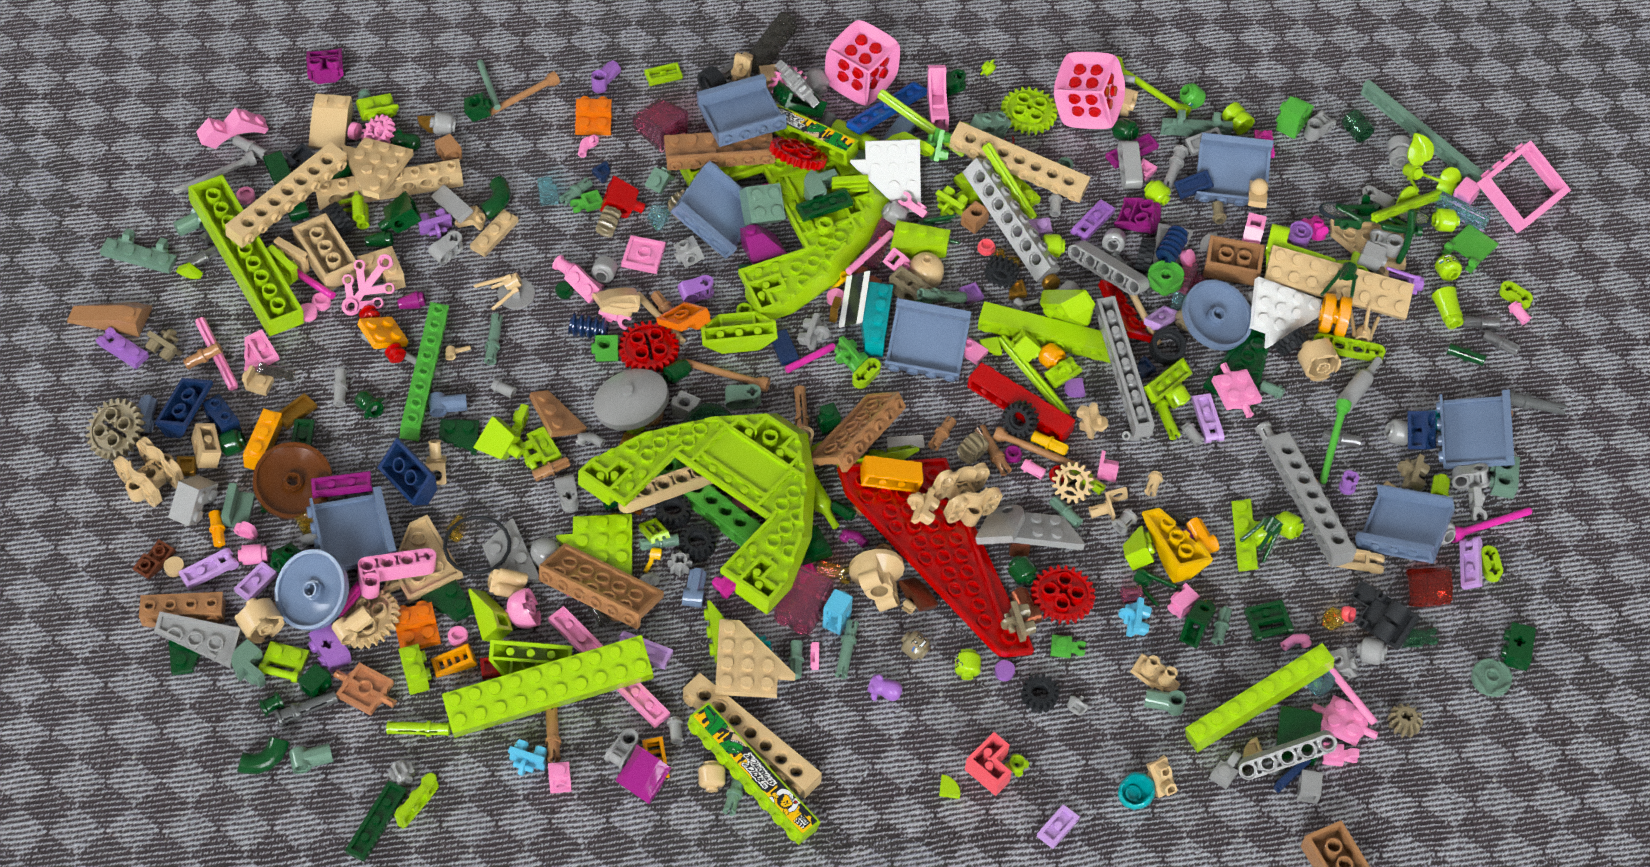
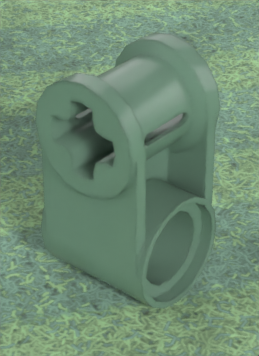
(741, 396)

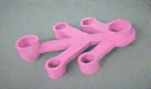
(365, 287)

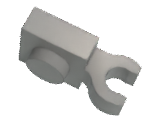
(1476, 501)
(1224, 772)

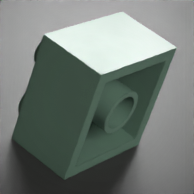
(762, 204)

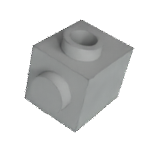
(1373, 256)

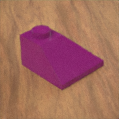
(760, 243)

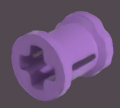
(1349, 482)

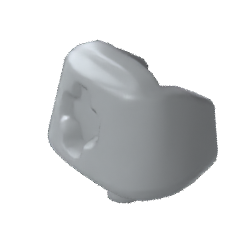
(1076, 705)

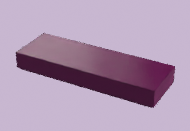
(1146, 145)
(341, 484)

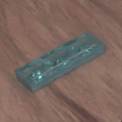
(1467, 213)

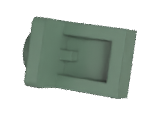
(659, 179)

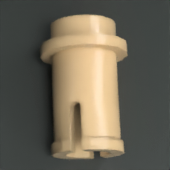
(1155, 479)

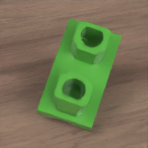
(938, 138)
(848, 354)

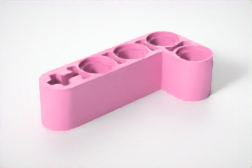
(393, 566)

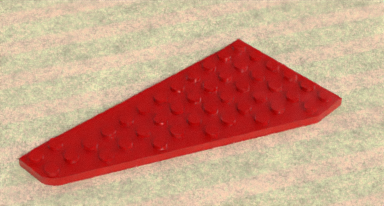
(942, 555)

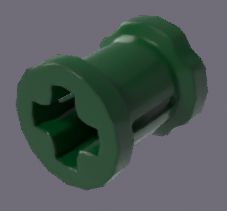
(271, 704)

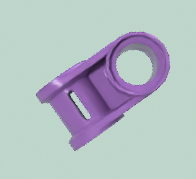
(694, 289)

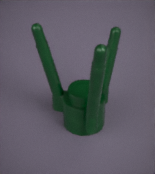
(939, 220)
(1347, 273)
(1272, 527)
(1146, 578)

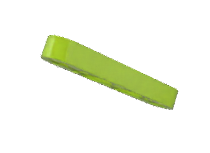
(1349, 344)

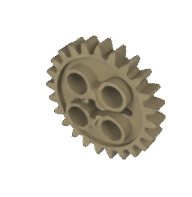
(123, 416)

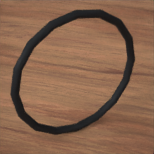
(476, 571)

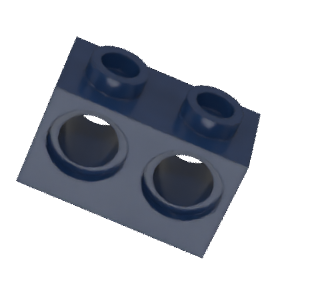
(220, 413)
(1422, 429)

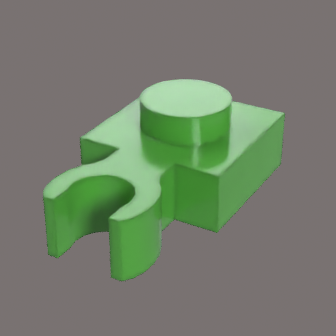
(588, 201)
(1063, 646)

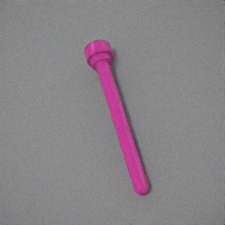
(1461, 532)

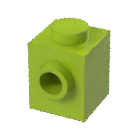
(1026, 345)

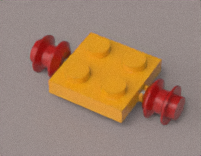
(383, 333)

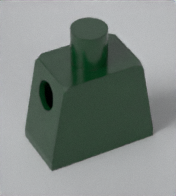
(400, 214)
(1201, 614)

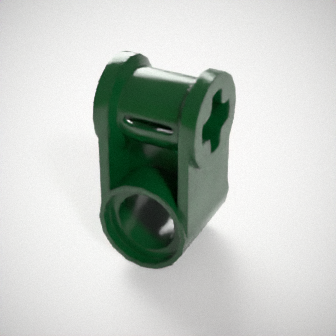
(953, 83)

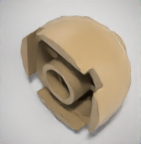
(928, 268)

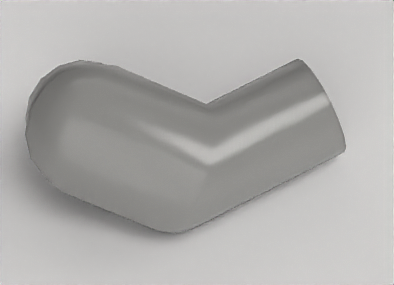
(1127, 435)

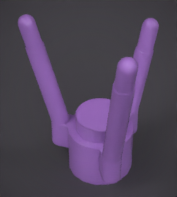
(1418, 281)

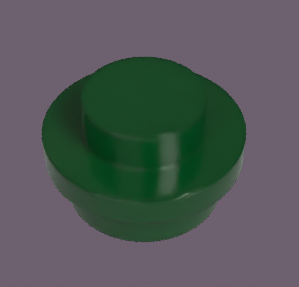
(564, 290)

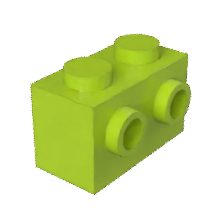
(414, 669)

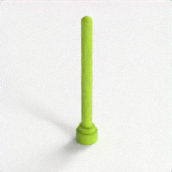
(1158, 94)

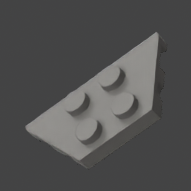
(1049, 532)
(519, 557)

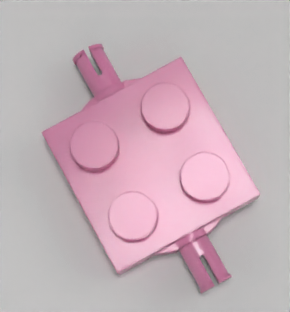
(1236, 389)
(1344, 721)

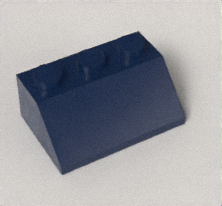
(182, 406)
(408, 473)

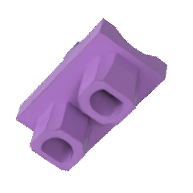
(435, 225)

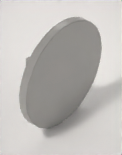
(520, 299)

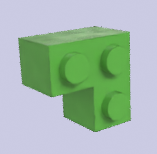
(1293, 116)

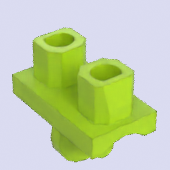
(948, 204)
(1062, 372)

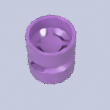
(1300, 234)

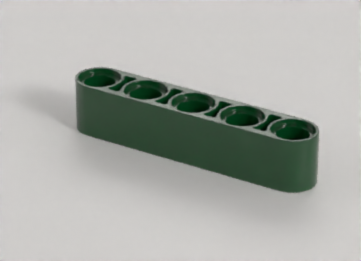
(278, 171)

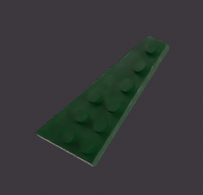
(1249, 356)

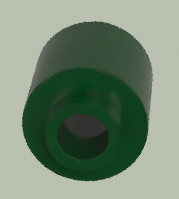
(676, 371)

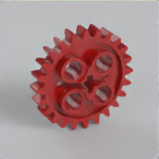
(798, 153)
(635, 352)
(1063, 594)

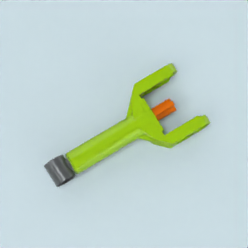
(833, 122)

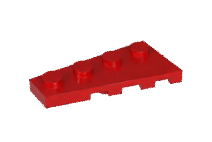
(1134, 328)

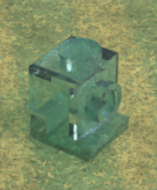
(547, 191)
(1320, 686)

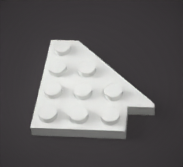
(893, 168)
(1280, 310)

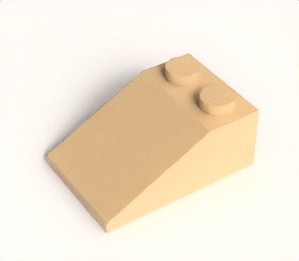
(330, 120)

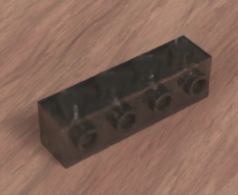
(773, 41)

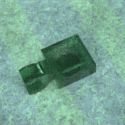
(1419, 637)

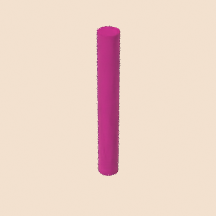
(318, 286)
(810, 357)

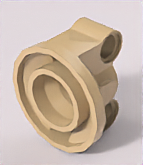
(877, 575)

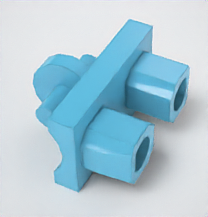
(1133, 615)
(525, 760)

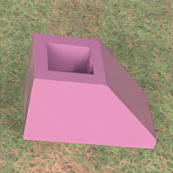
(1254, 228)

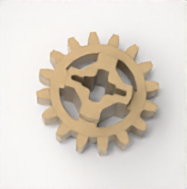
(1068, 475)

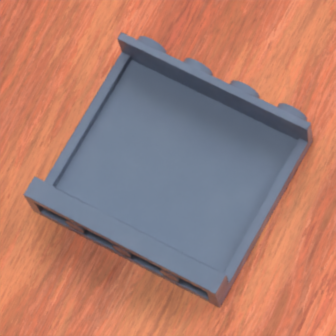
(740, 110)
(1231, 165)
(712, 209)
(928, 340)
(1476, 431)
(1406, 524)
(352, 528)

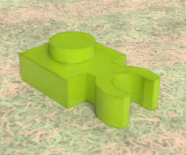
(520, 417)

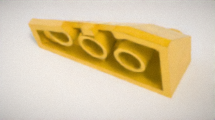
(1177, 551)

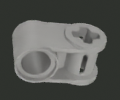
(1318, 126)
(1377, 197)
(1391, 241)
(445, 249)
(1471, 476)
(567, 493)
(620, 751)

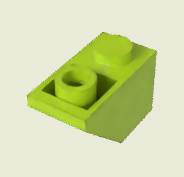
(1139, 549)

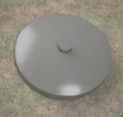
(631, 399)

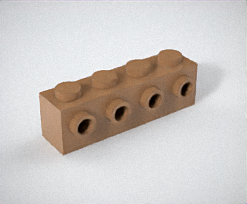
(201, 606)

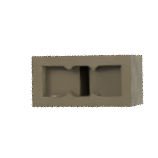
(906, 284)

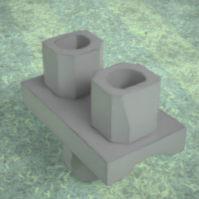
(815, 330)

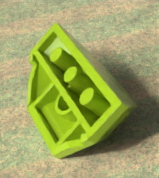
(1068, 306)
(739, 332)
(514, 656)

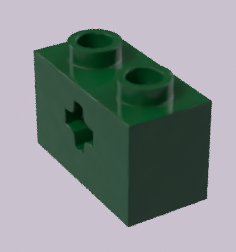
(1518, 646)

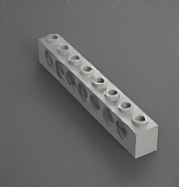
(1011, 227)
(1124, 367)
(1310, 499)

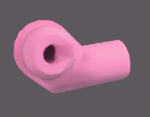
(587, 143)

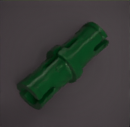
(1479, 358)

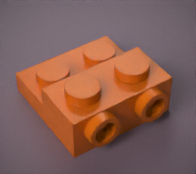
(593, 116)
(685, 316)
(417, 626)

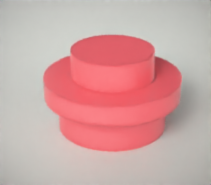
(986, 247)

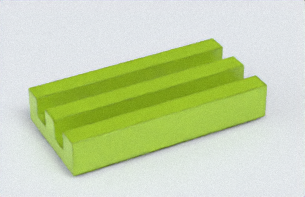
(663, 75)
(854, 183)
(651, 529)

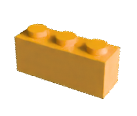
(263, 437)
(891, 473)

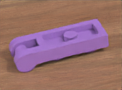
(1093, 220)
(122, 348)

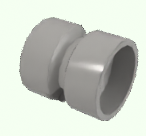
(1398, 150)

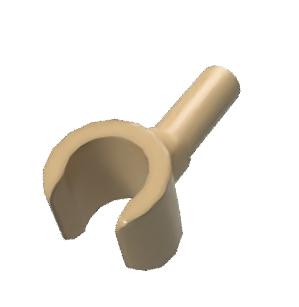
(451, 351)
(909, 606)

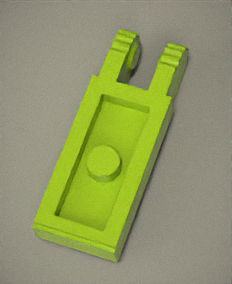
(416, 801)

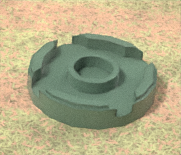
(1491, 677)

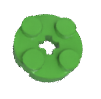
(1162, 285)

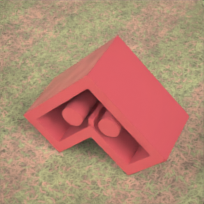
(986, 764)

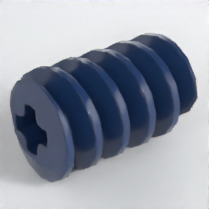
(1172, 244)
(587, 326)

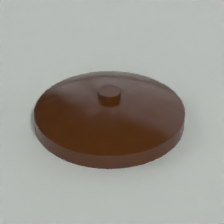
(285, 476)

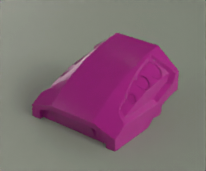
(325, 66)
(1139, 215)
(643, 774)

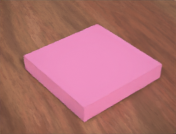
(643, 254)

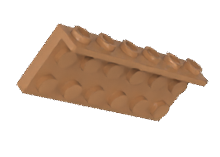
(697, 149)
(859, 430)
(599, 585)

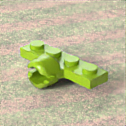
(1170, 385)
(1243, 523)

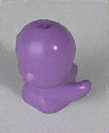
(886, 688)

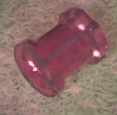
(1131, 593)

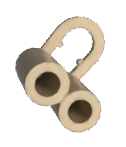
(506, 582)

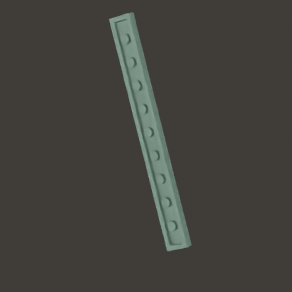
(1413, 125)

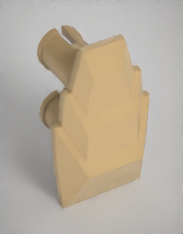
(1155, 674)

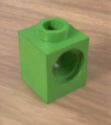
(610, 343)

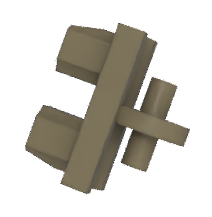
(156, 341)
(1411, 470)
(1017, 614)

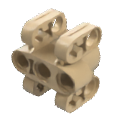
(158, 466)
(961, 490)

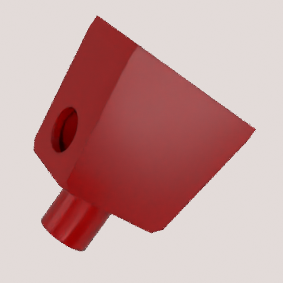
(623, 197)

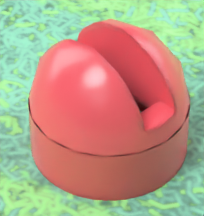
(1348, 613)

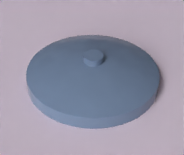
(1217, 315)
(311, 590)

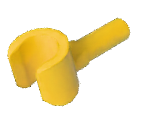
(843, 275)
(655, 553)

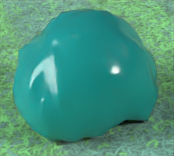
(1136, 791)

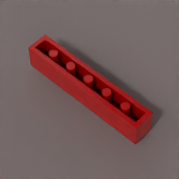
(1004, 392)

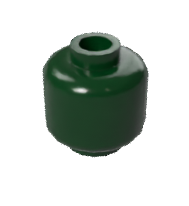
(1125, 129)
(232, 442)
(1022, 570)

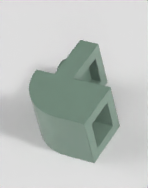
(817, 184)
(244, 663)

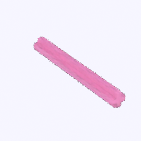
(219, 359)

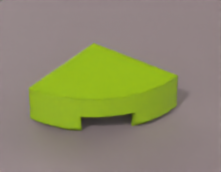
(189, 271)
(992, 345)
(949, 787)

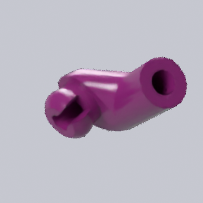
(854, 535)

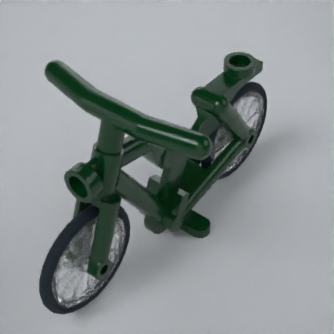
(1355, 214)

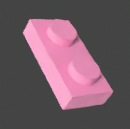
(582, 283)

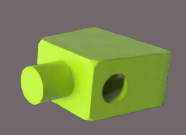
(499, 440)

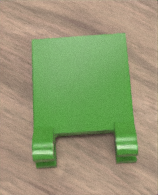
(1472, 245)

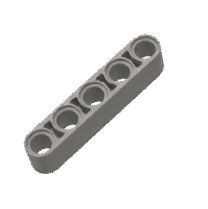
(1108, 267)
(1297, 757)

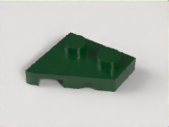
(450, 601)

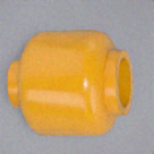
(1051, 355)

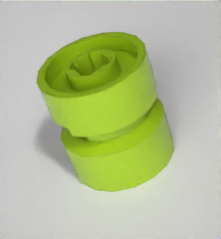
(1241, 120)

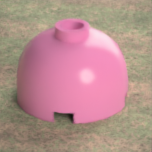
(522, 609)

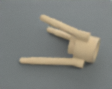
(511, 281)
(1363, 332)

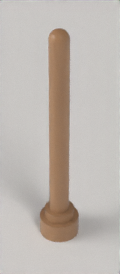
(551, 80)
(763, 382)
(1002, 435)

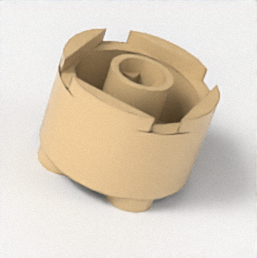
(1318, 359)
(259, 619)

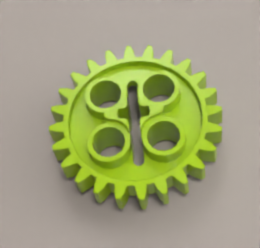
(1029, 110)

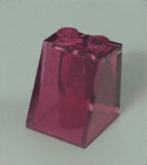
(660, 120)
(805, 602)

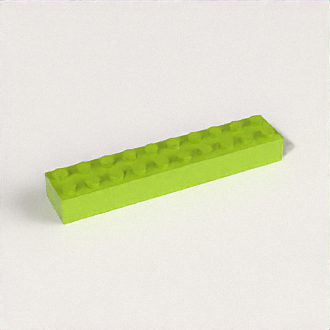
(249, 265)
(547, 686)

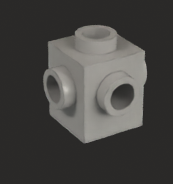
(688, 252)
(1345, 663)

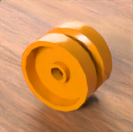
(1333, 314)

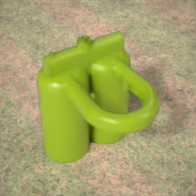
(359, 210)

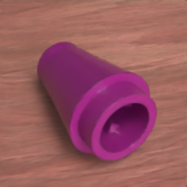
(412, 301)

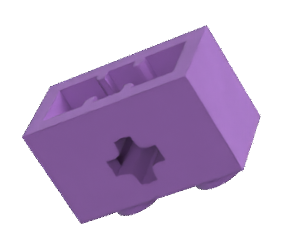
(331, 658)

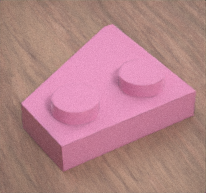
(258, 350)

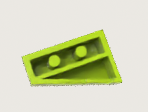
(917, 238)

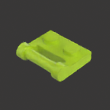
(287, 657)

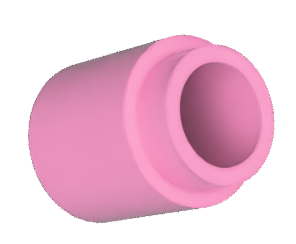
(253, 554)

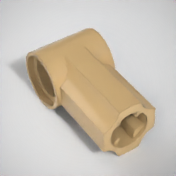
(347, 628)

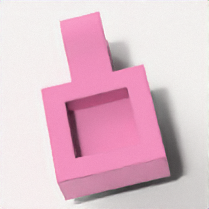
(917, 208)
(619, 318)
(1340, 755)

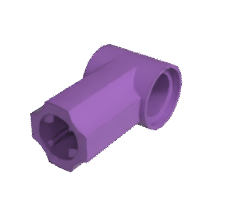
(604, 76)

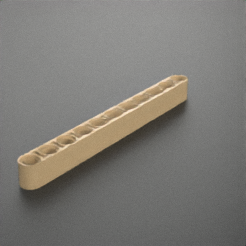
(675, 488)

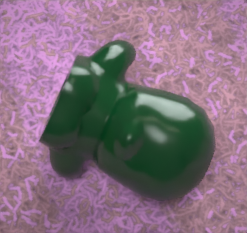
(406, 140)
(366, 401)

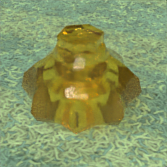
(1332, 618)

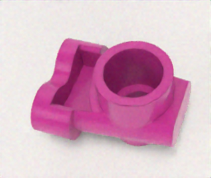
(1318, 226)

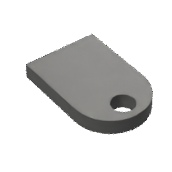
(1001, 525)

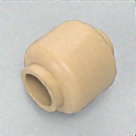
(711, 776)

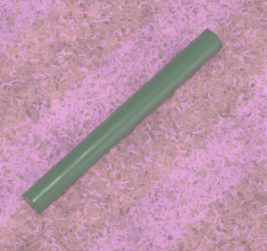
(488, 84)

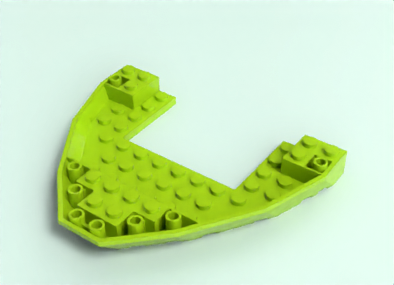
(794, 279)
(750, 457)

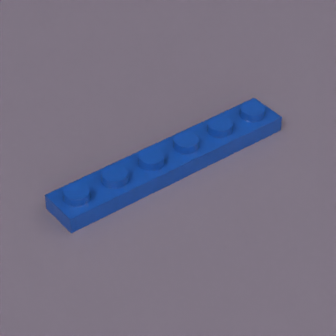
(882, 111)

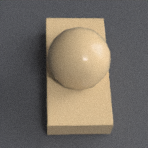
(1258, 193)

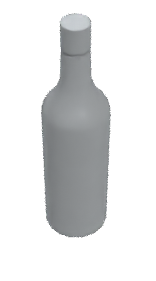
(1359, 383)

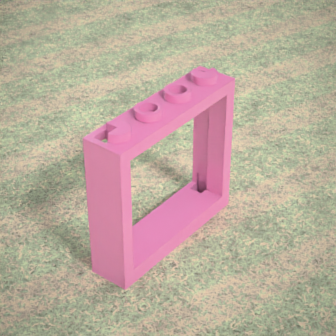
(1545, 172)

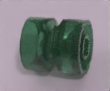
(1357, 126)

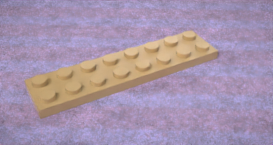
(1313, 274)

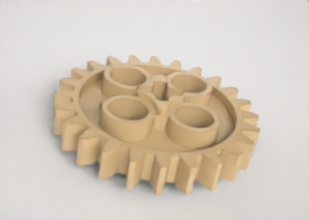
(385, 614)

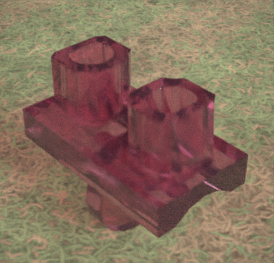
(1191, 276)

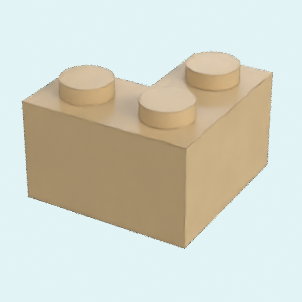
(393, 275)

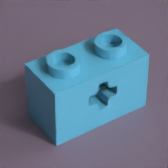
(837, 611)

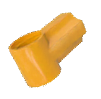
(1201, 534)

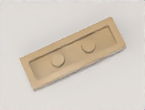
(494, 233)

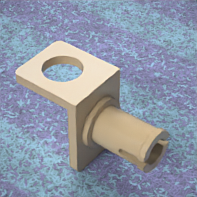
(436, 460)
(1107, 508)

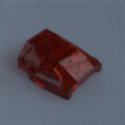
(1430, 586)

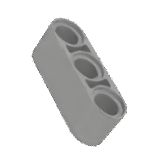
(1130, 165)

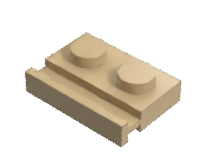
(293, 253)

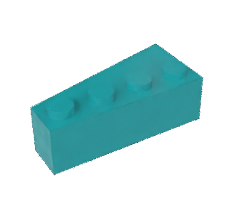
(876, 318)

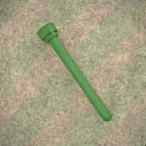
(1342, 408)

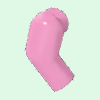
(1302, 639)

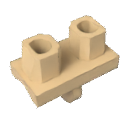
(742, 66)
(1091, 420)
(921, 505)
(1162, 776)

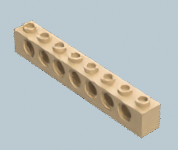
(1029, 162)
(411, 179)
(286, 195)
(748, 725)

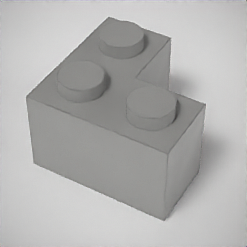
(190, 498)

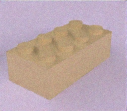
(326, 251)

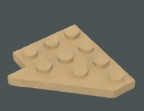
(376, 165)
(1355, 240)
(422, 535)
(746, 663)

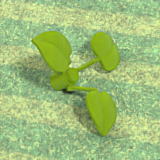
(1421, 151)

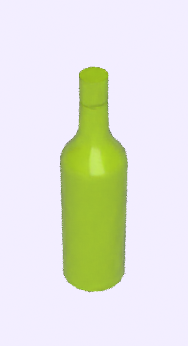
(822, 504)

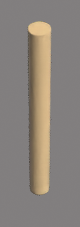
(1138, 305)
(650, 307)

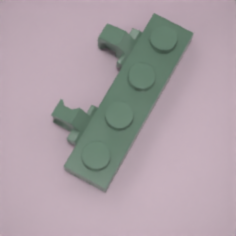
(1189, 127)
(126, 251)

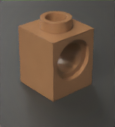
(448, 148)
(975, 217)

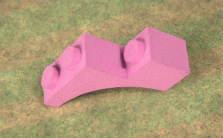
(937, 96)
(239, 121)

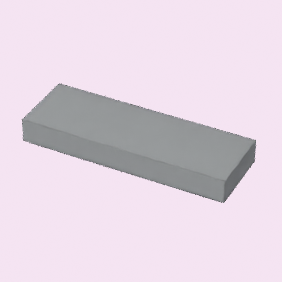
(452, 203)

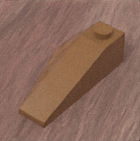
(124, 317)

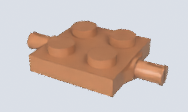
(364, 688)

